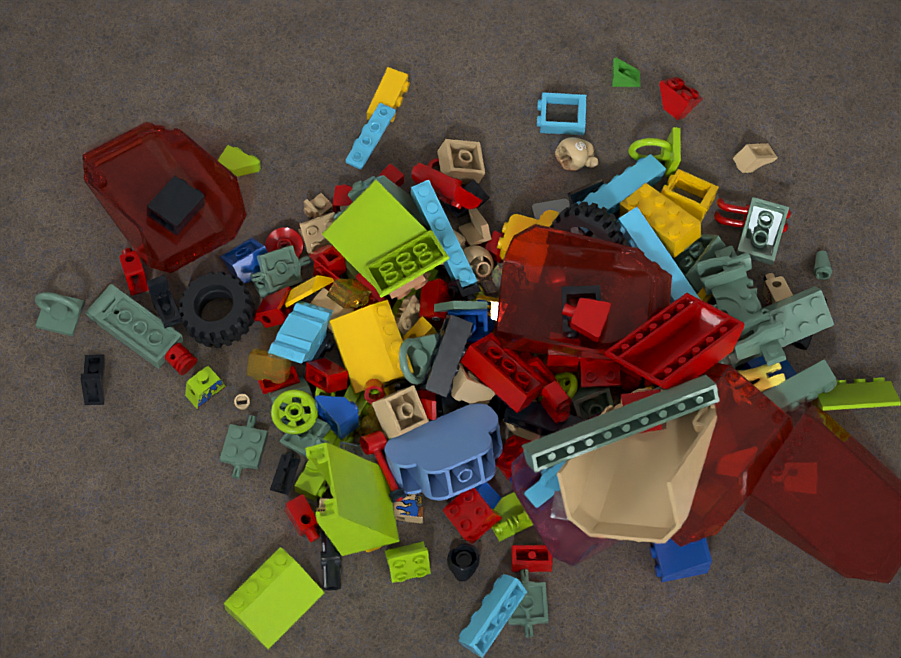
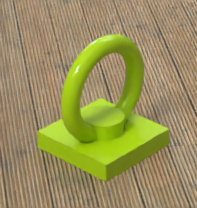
(669, 150)

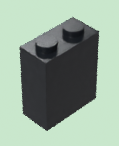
(175, 205)

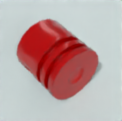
(182, 359)

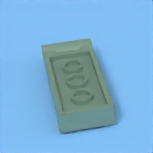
(133, 325)

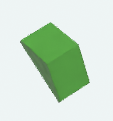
(624, 74)

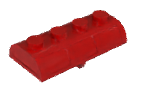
(446, 187)

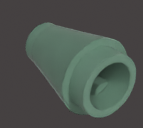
(822, 266)

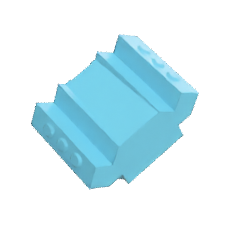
(302, 332)

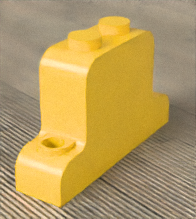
(519, 223)

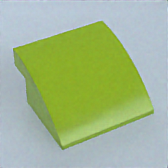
(372, 228)

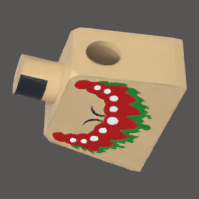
(775, 289)

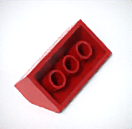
(503, 372)

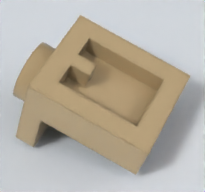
(317, 207)

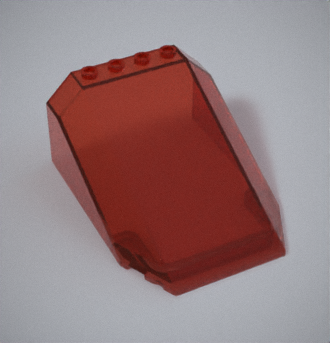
(137, 166)
(549, 258)
(741, 448)
(832, 500)

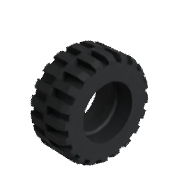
(592, 218)
(207, 289)

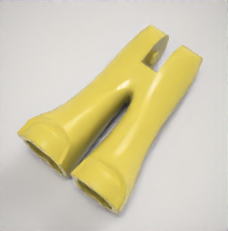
(762, 373)

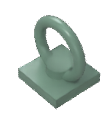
(58, 312)
(419, 353)

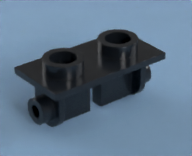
(285, 474)

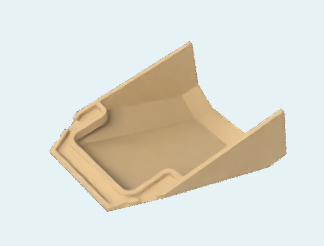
(640, 483)

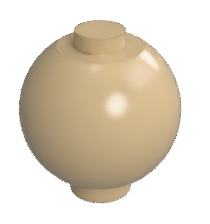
(479, 260)

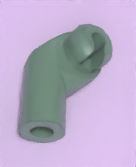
(261, 289)

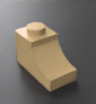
(754, 156)

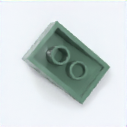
(762, 230)

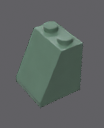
(402, 196)

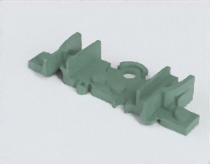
(728, 283)

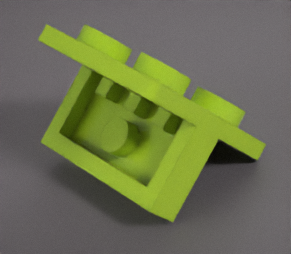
(408, 562)

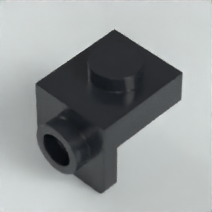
(457, 293)

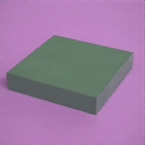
(459, 305)

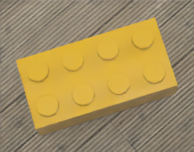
(669, 221)

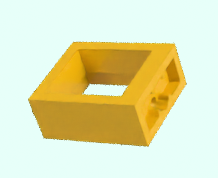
(694, 186)

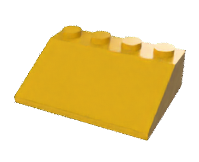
(369, 345)

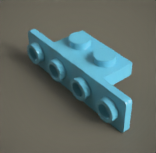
(370, 136)
(545, 487)

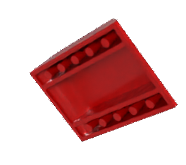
(678, 342)

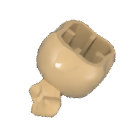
(575, 153)

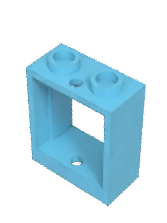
(562, 127)

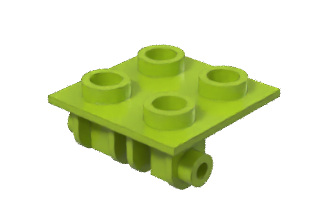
(513, 517)

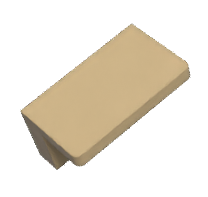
(477, 230)

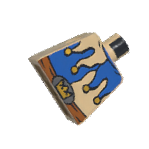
(410, 508)

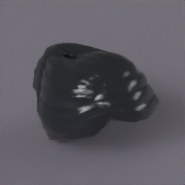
(463, 561)

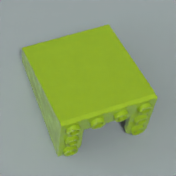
(361, 509)

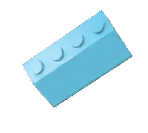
(492, 615)

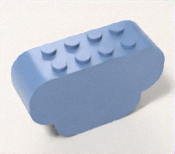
(447, 453)

